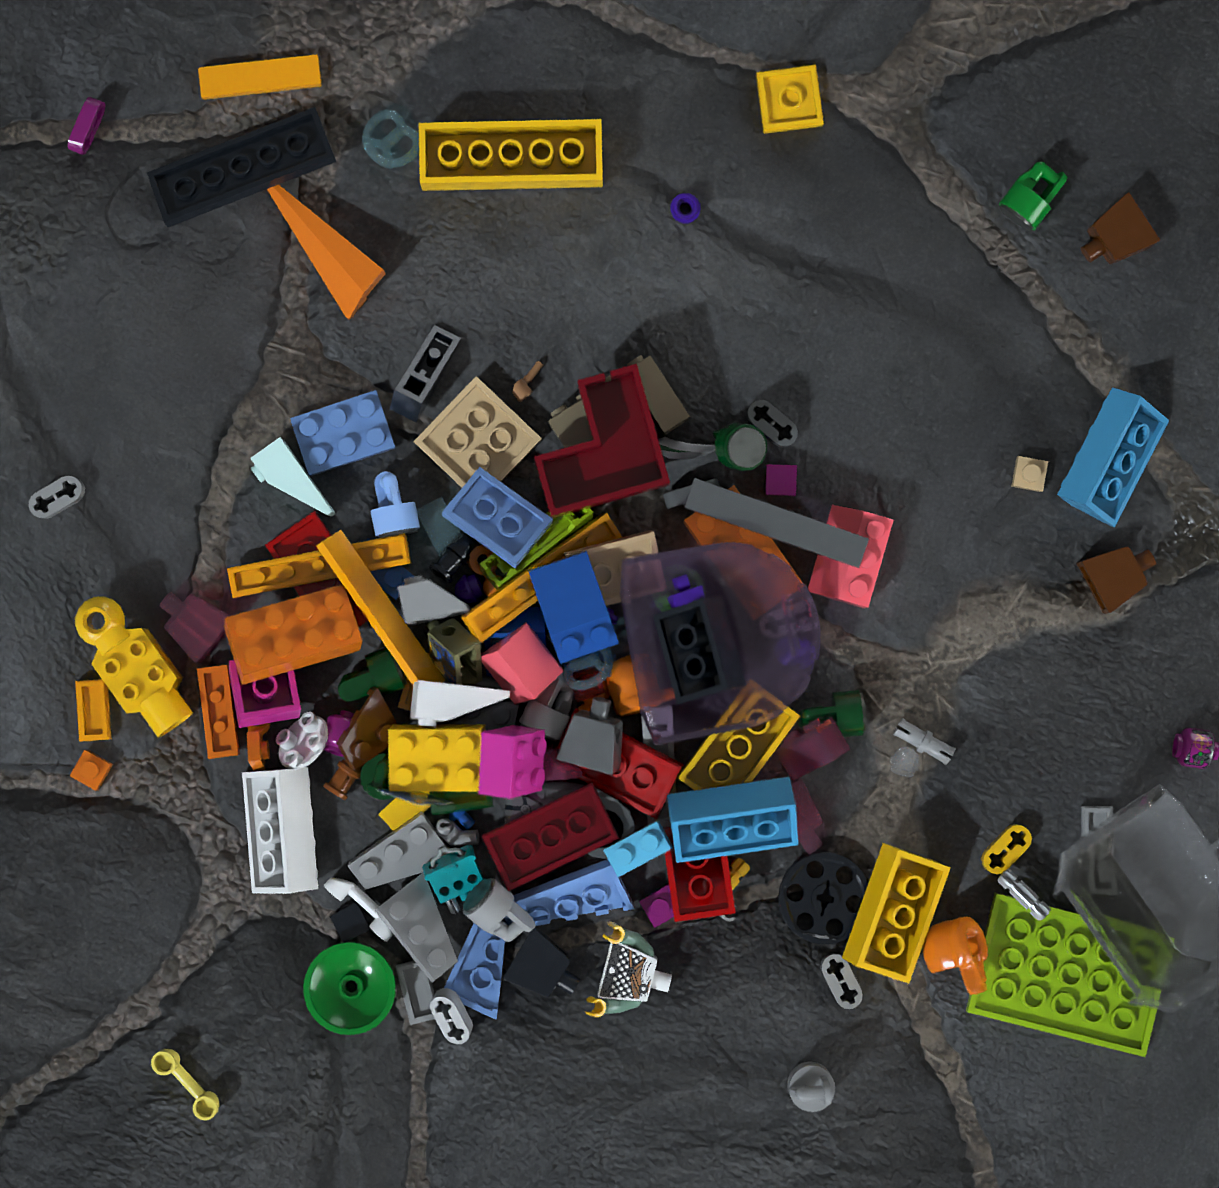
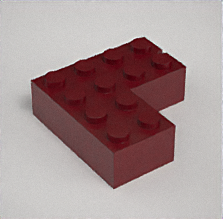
(620, 458)

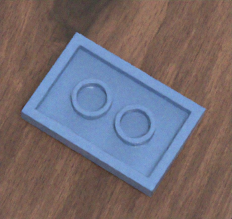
(343, 433)
(497, 517)

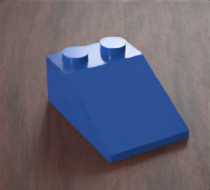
(573, 607)

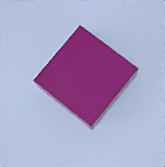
(781, 480)

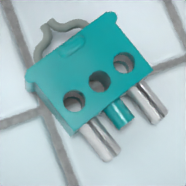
(453, 874)

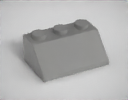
(427, 601)

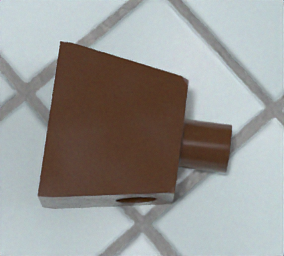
(1120, 233)
(1116, 576)

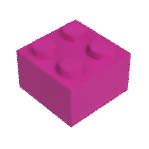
(265, 699)
(512, 761)

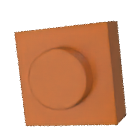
(91, 770)

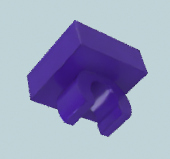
(684, 592)

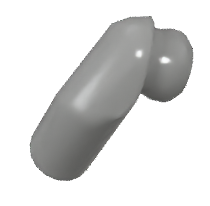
(455, 835)

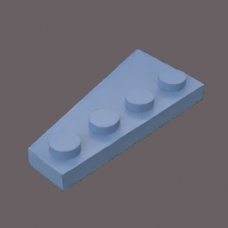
(574, 894)

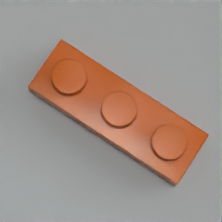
(218, 711)

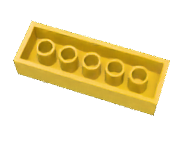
(510, 154)

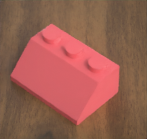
(845, 582)

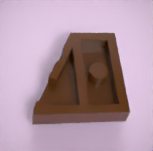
(367, 731)

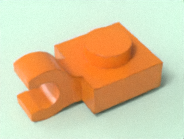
(257, 748)

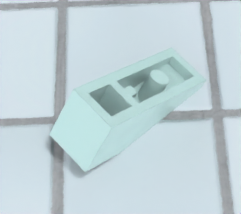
(284, 471)

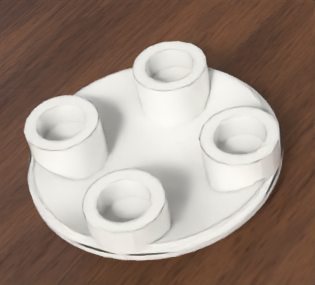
(302, 741)

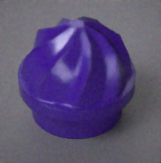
(469, 588)

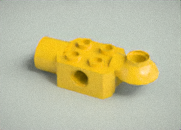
(133, 666)

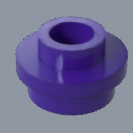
(689, 199)

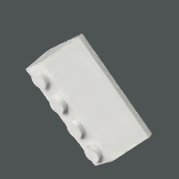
(280, 831)

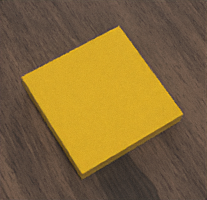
(789, 99)

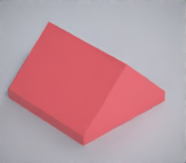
(521, 664)

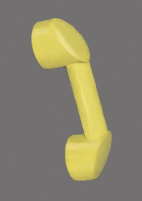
(206, 1102)

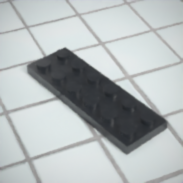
(241, 167)

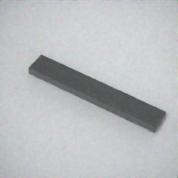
(776, 523)

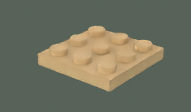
(477, 433)

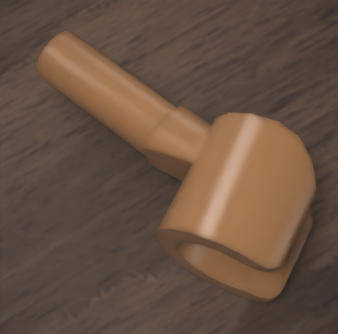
(521, 389)

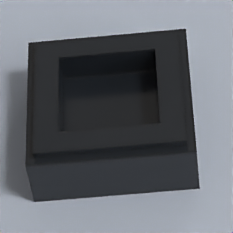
(350, 922)

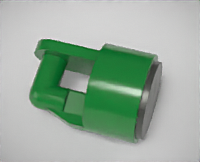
(1026, 206)

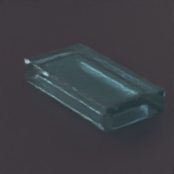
(437, 527)

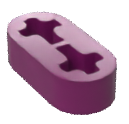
(86, 125)

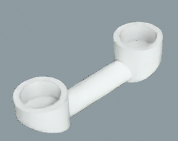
(341, 888)

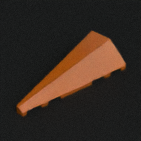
(339, 263)

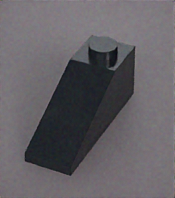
(424, 373)

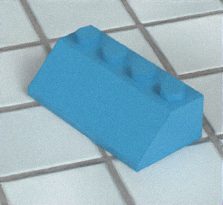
(1113, 456)
(733, 819)

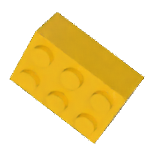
(434, 757)

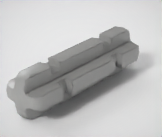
(1024, 894)

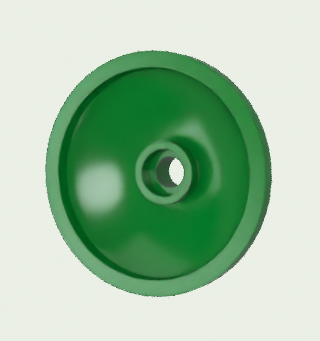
(337, 1006)

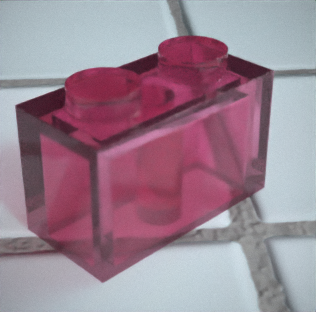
(812, 748)

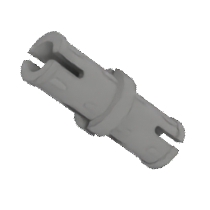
(924, 741)

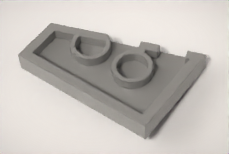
(398, 853)
(419, 927)

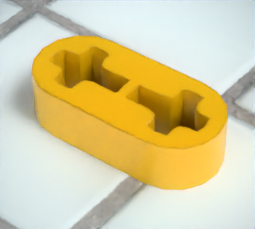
(1011, 854)

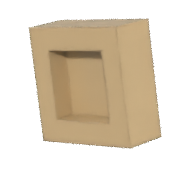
(1029, 473)

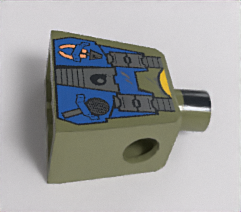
(454, 652)

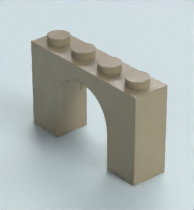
(665, 408)

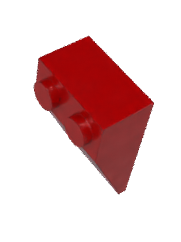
(698, 886)

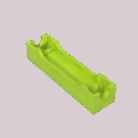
(559, 531)

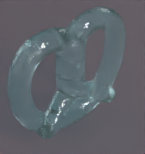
(390, 140)
(586, 662)

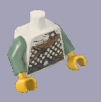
(627, 973)

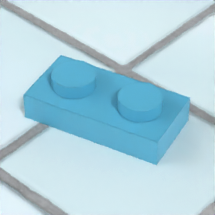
(638, 848)

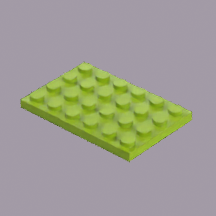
(1057, 980)

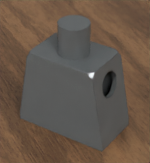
(594, 739)

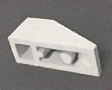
(441, 701)

